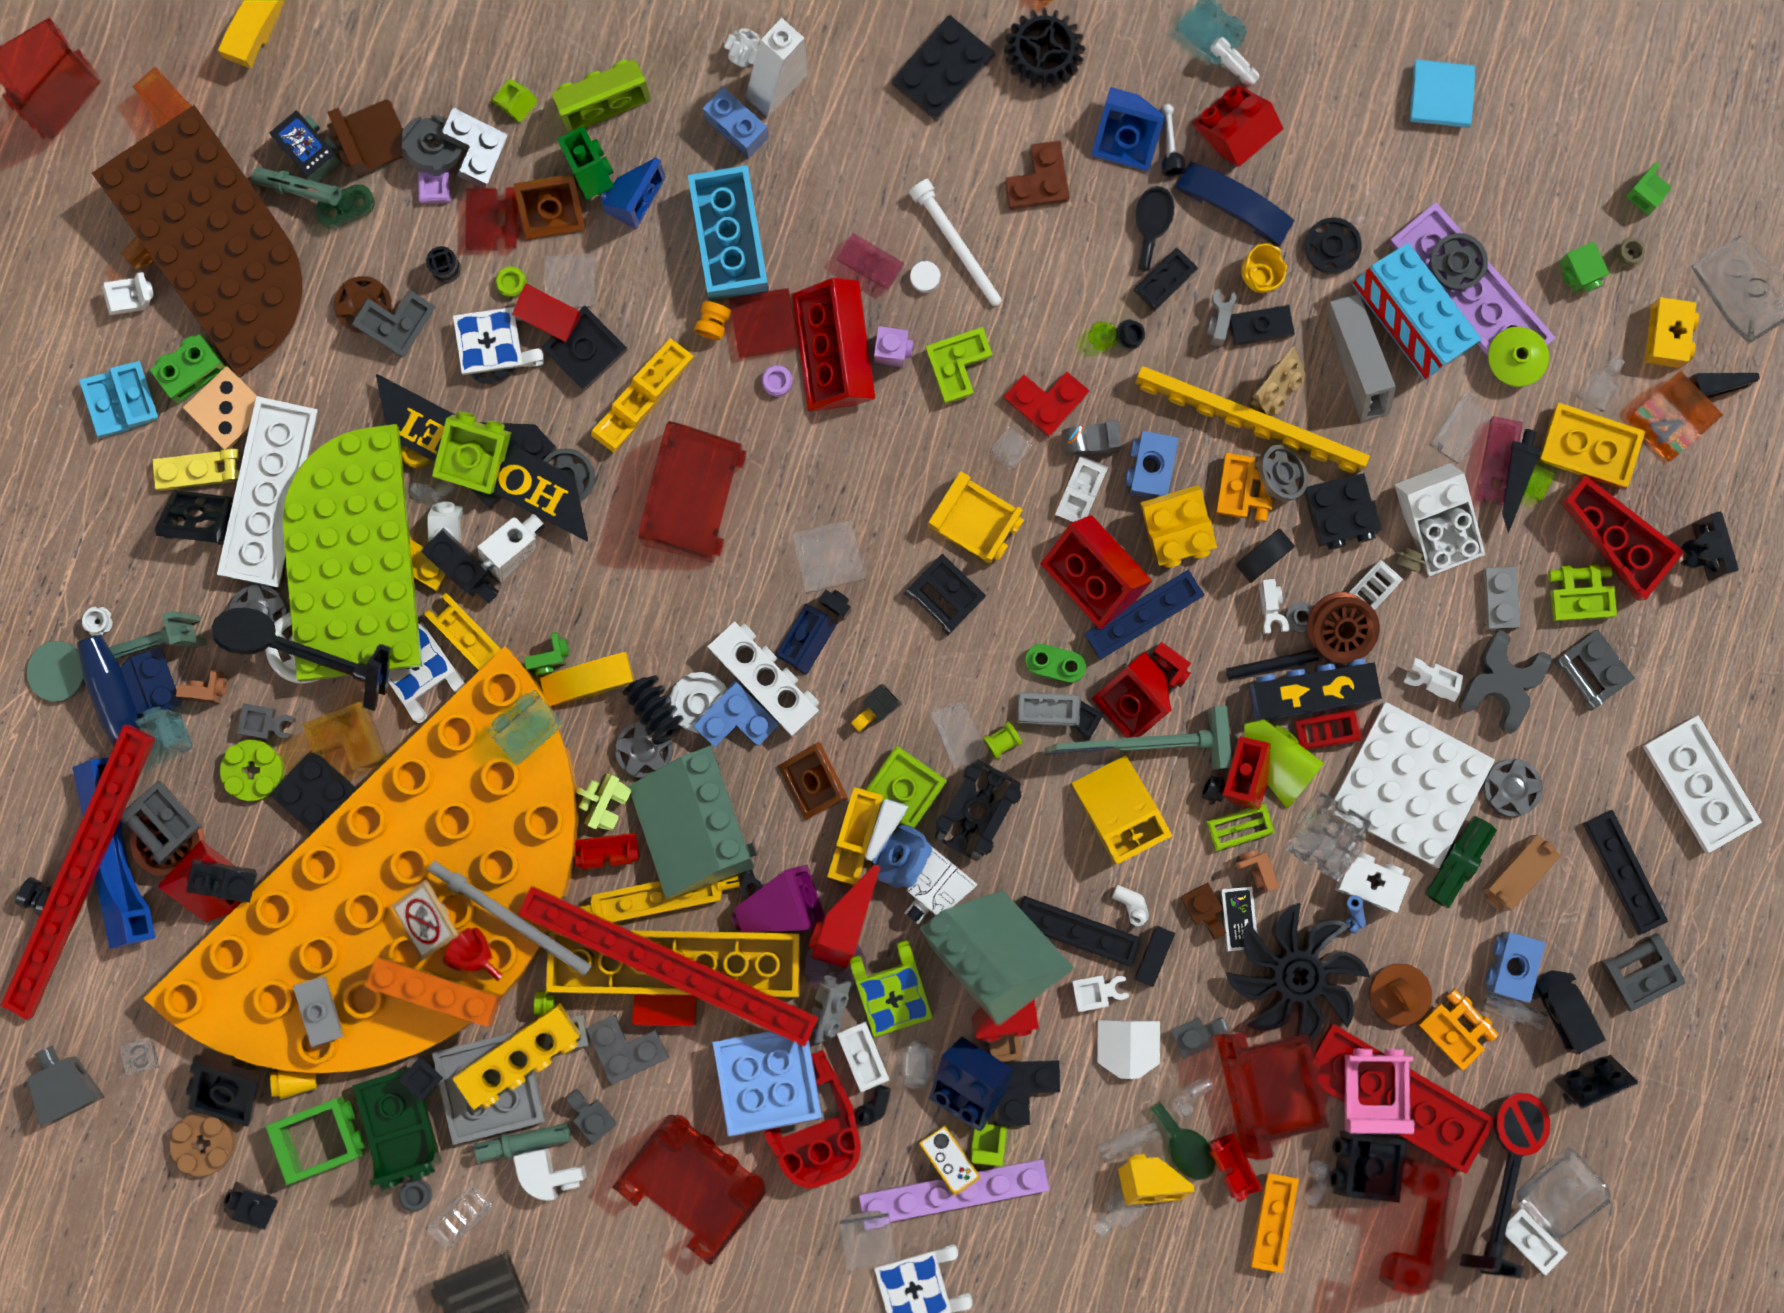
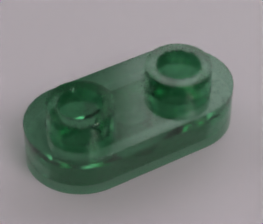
(346, 208)

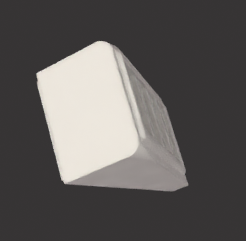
(1385, 571)
(887, 821)

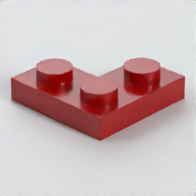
(1045, 409)

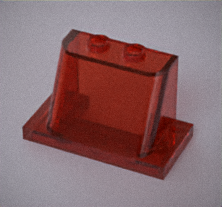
(1271, 1089)

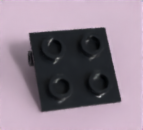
(1595, 1082)

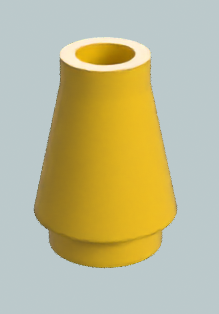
(291, 1083)

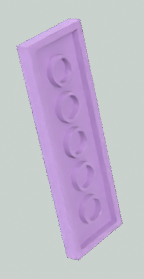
(1487, 305)

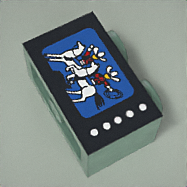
(305, 147)

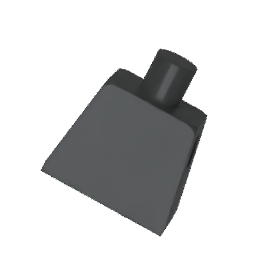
(60, 1087)

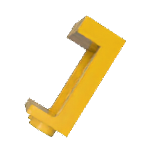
(976, 519)

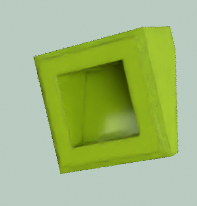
(514, 100)

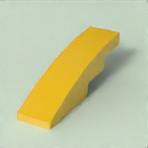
(642, 395)

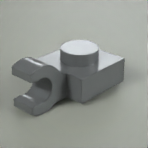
(1194, 1037)
(592, 1119)

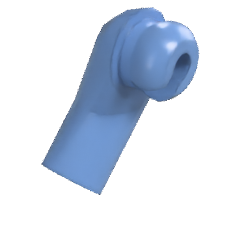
(1356, 914)

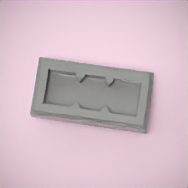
(1048, 709)
(318, 1011)

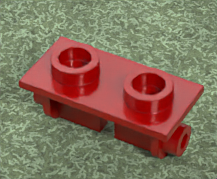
(615, 849)
(1232, 1159)

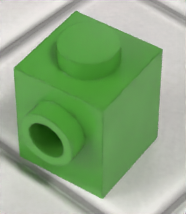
(1584, 268)

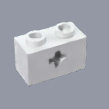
(1386, 895)

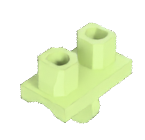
(609, 789)

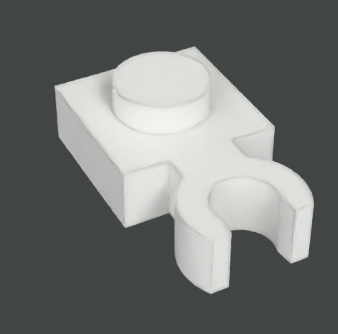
(1093, 993)

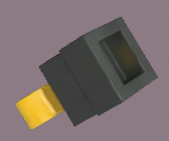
(880, 704)

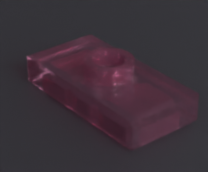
(870, 261)

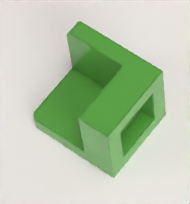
(1649, 191)

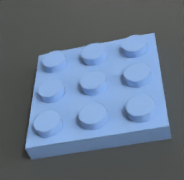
(766, 1082)

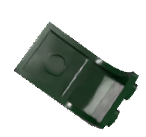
(396, 1131)

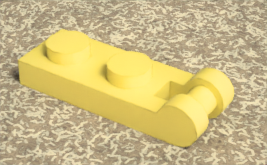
(195, 470)

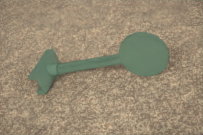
(56, 667)

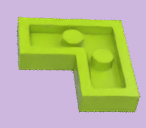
(949, 362)

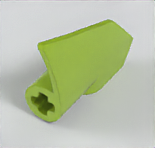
(1289, 763)

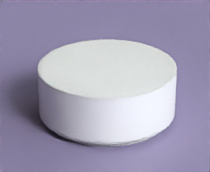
(925, 277)

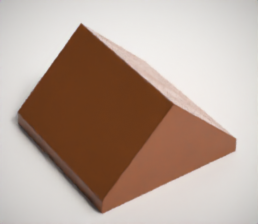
(550, 206)
(812, 781)

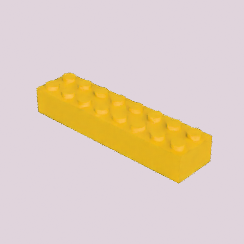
(757, 959)

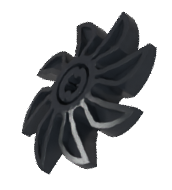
(1313, 974)

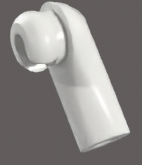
(1135, 905)

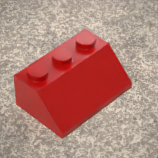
(1095, 571)

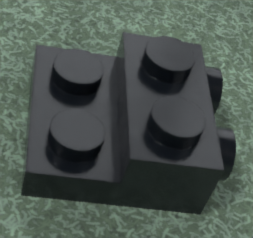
(1342, 511)
(222, 1088)
(1368, 1166)

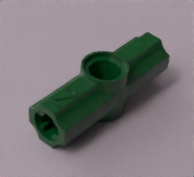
(1461, 862)

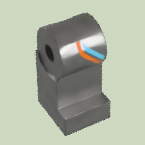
(1092, 439)

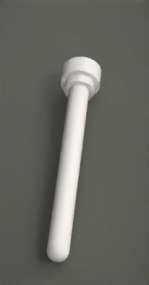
(924, 194)

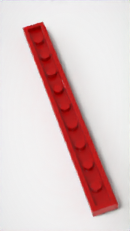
(78, 871)
(668, 966)

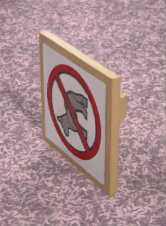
(424, 920)

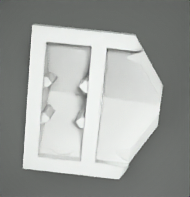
(1128, 1047)

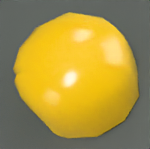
(1263, 268)

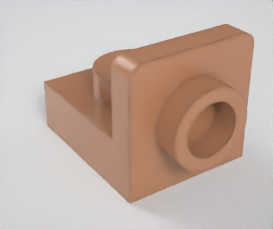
(200, 692)
(1264, 873)

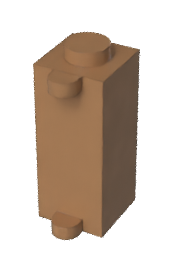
(1520, 873)

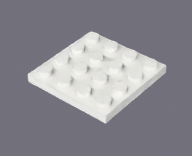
(1413, 784)

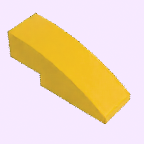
(249, 30)
(587, 679)
(854, 837)

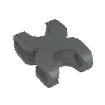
(1505, 681)

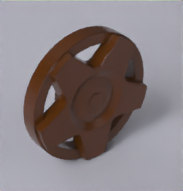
(356, 296)

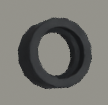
(1265, 555)

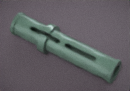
(268, 178)
(518, 1143)

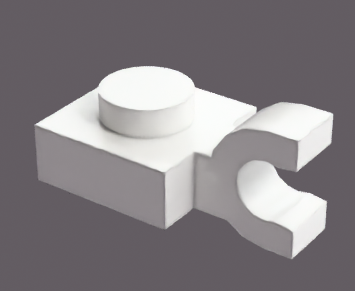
(1270, 599)
(1439, 679)

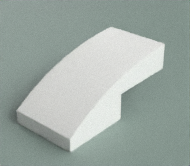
(1081, 489)

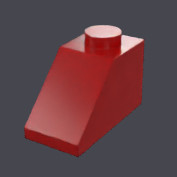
(1248, 773)

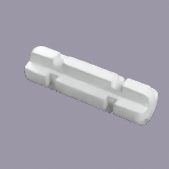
(1234, 62)

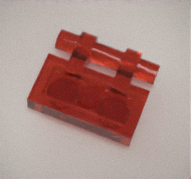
(482, 218)

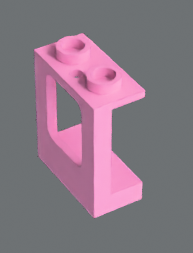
(1378, 1118)

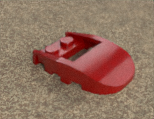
(822, 1150)

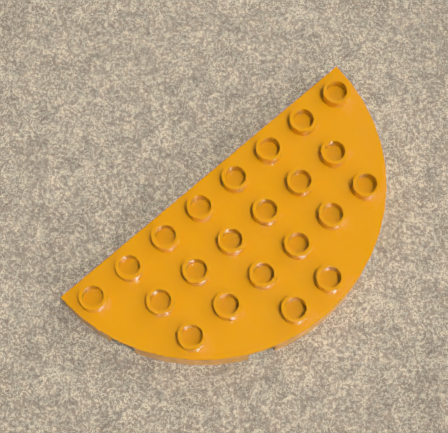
(329, 904)

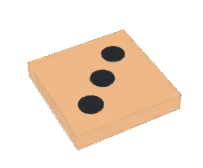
(224, 408)

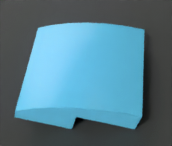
(1442, 93)
(118, 400)

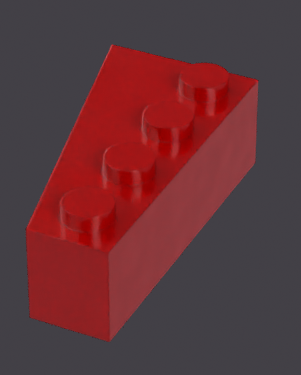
(1624, 539)

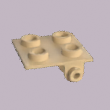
(1285, 378)

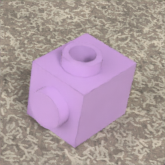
(892, 347)

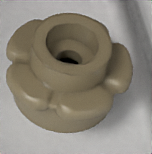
(1636, 247)
(1410, 559)

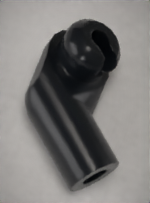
(874, 1109)

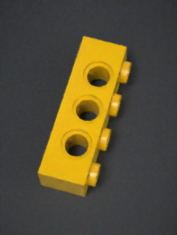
(472, 1080)

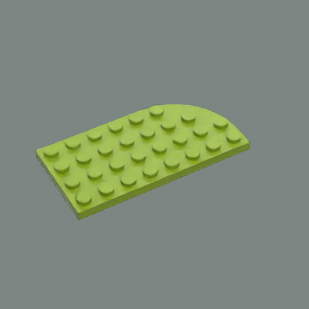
(351, 553)

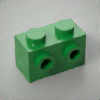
(586, 163)

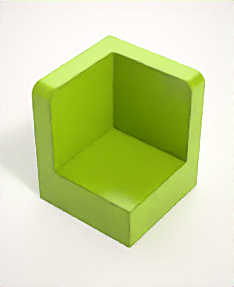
(989, 1145)

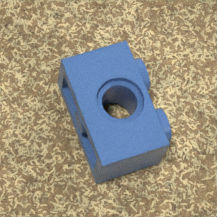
(736, 122)
(1161, 450)
(1527, 953)

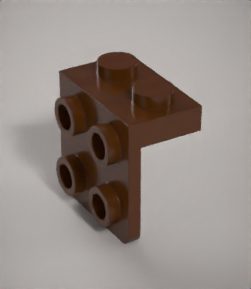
(367, 136)

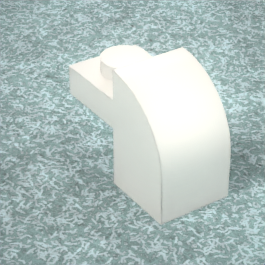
(538, 1178)

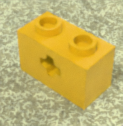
(1661, 344)

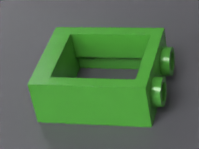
(286, 1151)

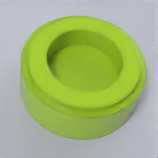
(510, 281)

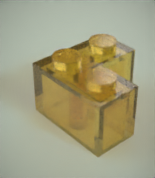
(348, 728)

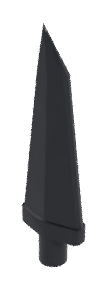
(1521, 467)

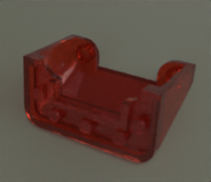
(690, 492)

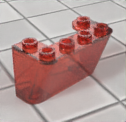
(45, 78)
(693, 1184)
(1426, 1269)

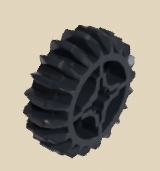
(1051, 24)

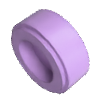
(777, 381)

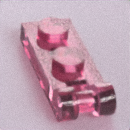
(1497, 458)

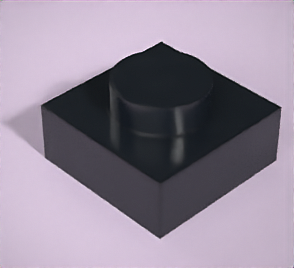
(836, 603)
(421, 1079)

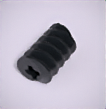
(653, 709)

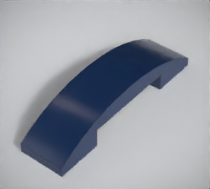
(1237, 201)

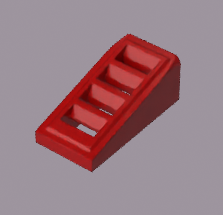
(1352, 715)

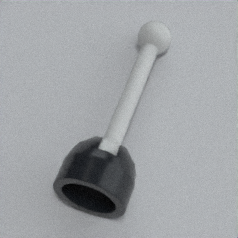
(1172, 163)

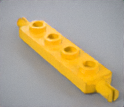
(650, 899)

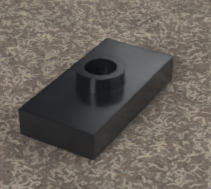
(1165, 279)
(1261, 325)

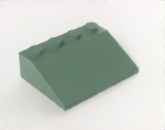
(690, 823)
(996, 953)

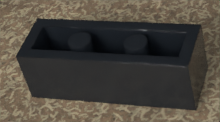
(1154, 956)

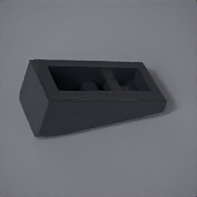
(1722, 383)

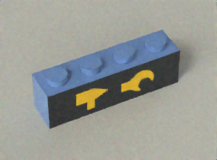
(1315, 691)

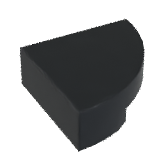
(1089, 720)

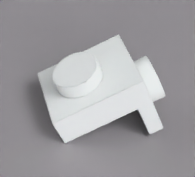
(127, 294)
(445, 516)

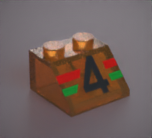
(1675, 416)

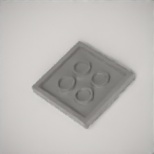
(513, 1109)

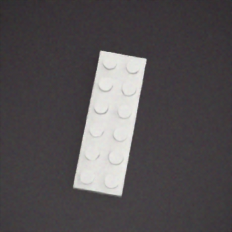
(272, 455)

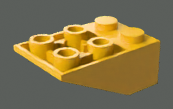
(1121, 810)

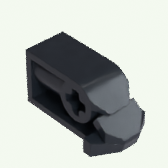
(1568, 1011)

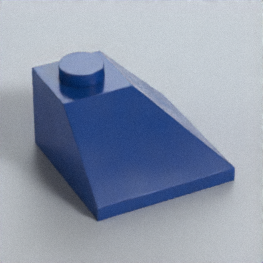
(1128, 130)
(634, 192)

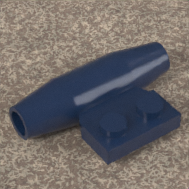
(125, 689)

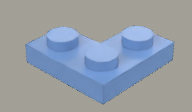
(734, 709)

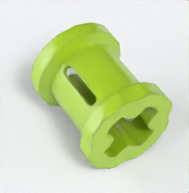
(1002, 740)

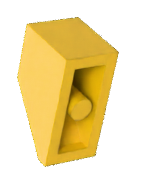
(1151, 1181)

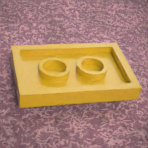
(1591, 446)

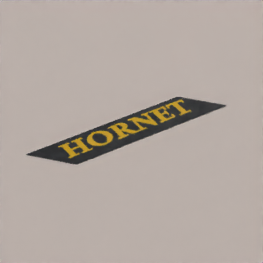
(521, 476)

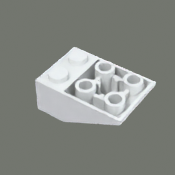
(1441, 518)

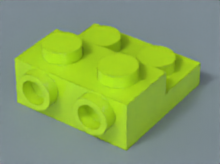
(471, 452)

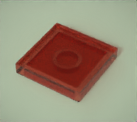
(763, 323)

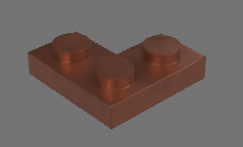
(1046, 185)

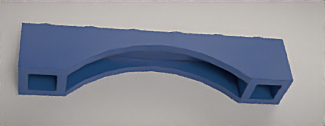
(123, 909)

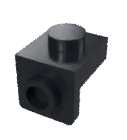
(249, 1206)

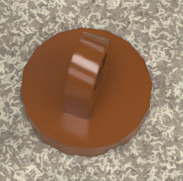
(1400, 994)

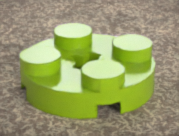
(238, 758)

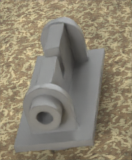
(834, 999)

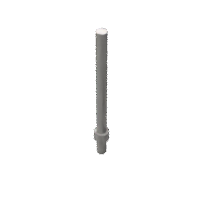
(457, 883)

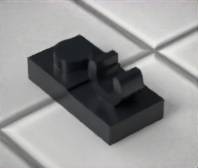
(221, 881)

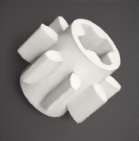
(742, 47)

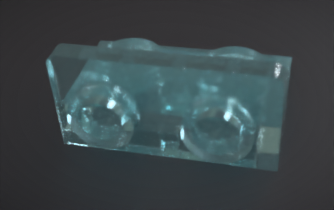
(1209, 22)
(525, 726)
(168, 728)

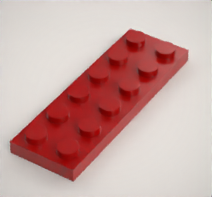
(1442, 1121)

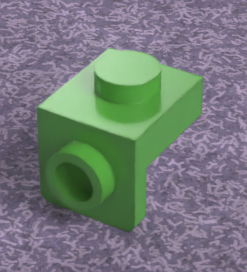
(544, 663)

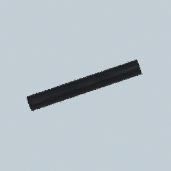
(1272, 664)

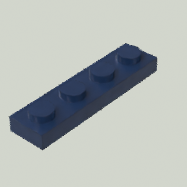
(1145, 614)

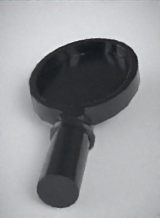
(1153, 219)

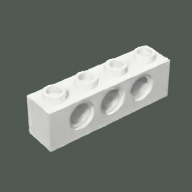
(726, 648)

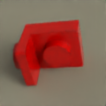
(1168, 660)

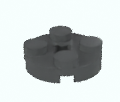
(428, 159)

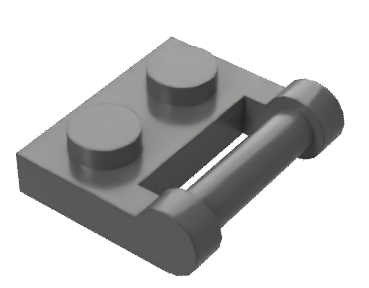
(1601, 664)
(167, 815)
(1649, 981)

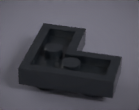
(1026, 1079)

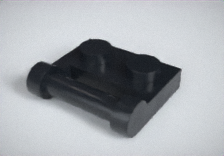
(951, 586)

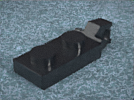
(460, 565)

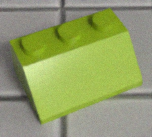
(601, 95)

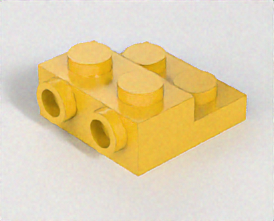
(1178, 526)

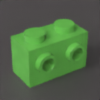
(187, 368)

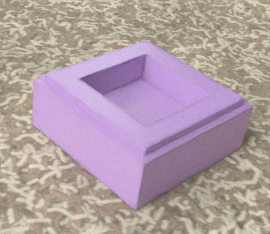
(434, 188)

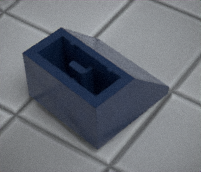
(970, 1083)

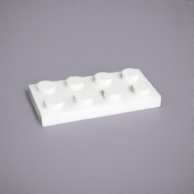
(1701, 784)

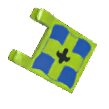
(892, 996)

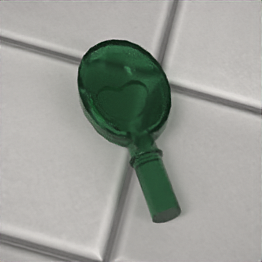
(1186, 1146)

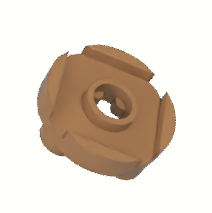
(191, 1159)

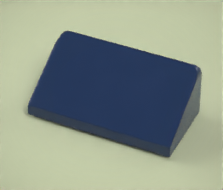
(806, 638)

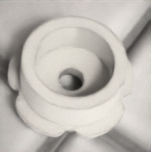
(91, 615)

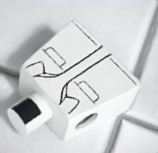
(504, 556)
(937, 887)

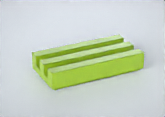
(1214, 834)

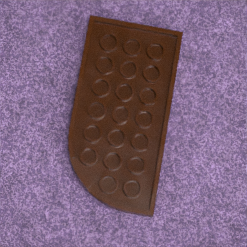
(209, 236)

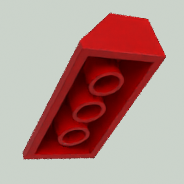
(833, 344)

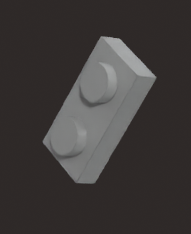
(1501, 598)

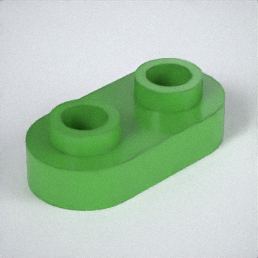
(1055, 664)

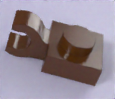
(1203, 906)

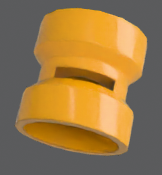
(712, 320)

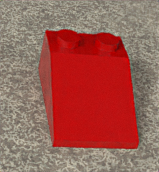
(839, 933)

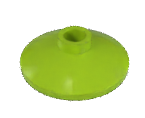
(1510, 368)

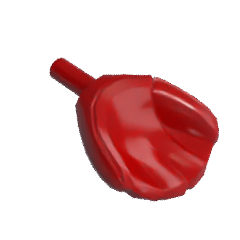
(470, 953)

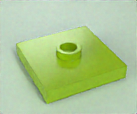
(909, 783)

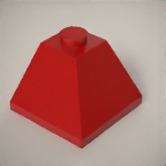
(1135, 697)

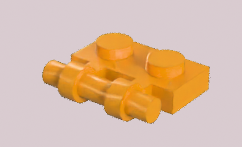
(1236, 489)
(1452, 1036)

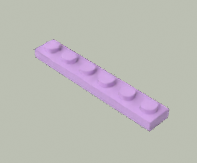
(936, 1197)

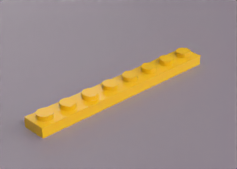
(1262, 424)

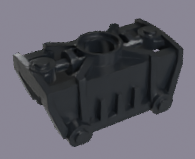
(994, 815)

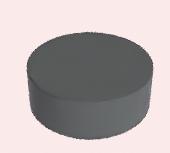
(415, 1195)

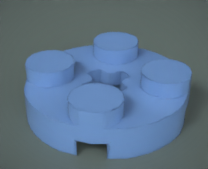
(915, 855)

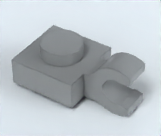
(1219, 325)

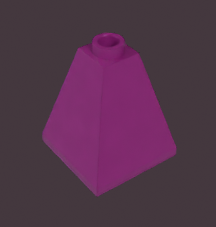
(782, 904)

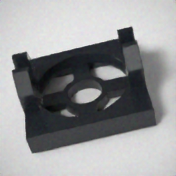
(183, 502)
(1711, 546)

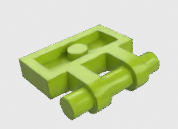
(1582, 603)

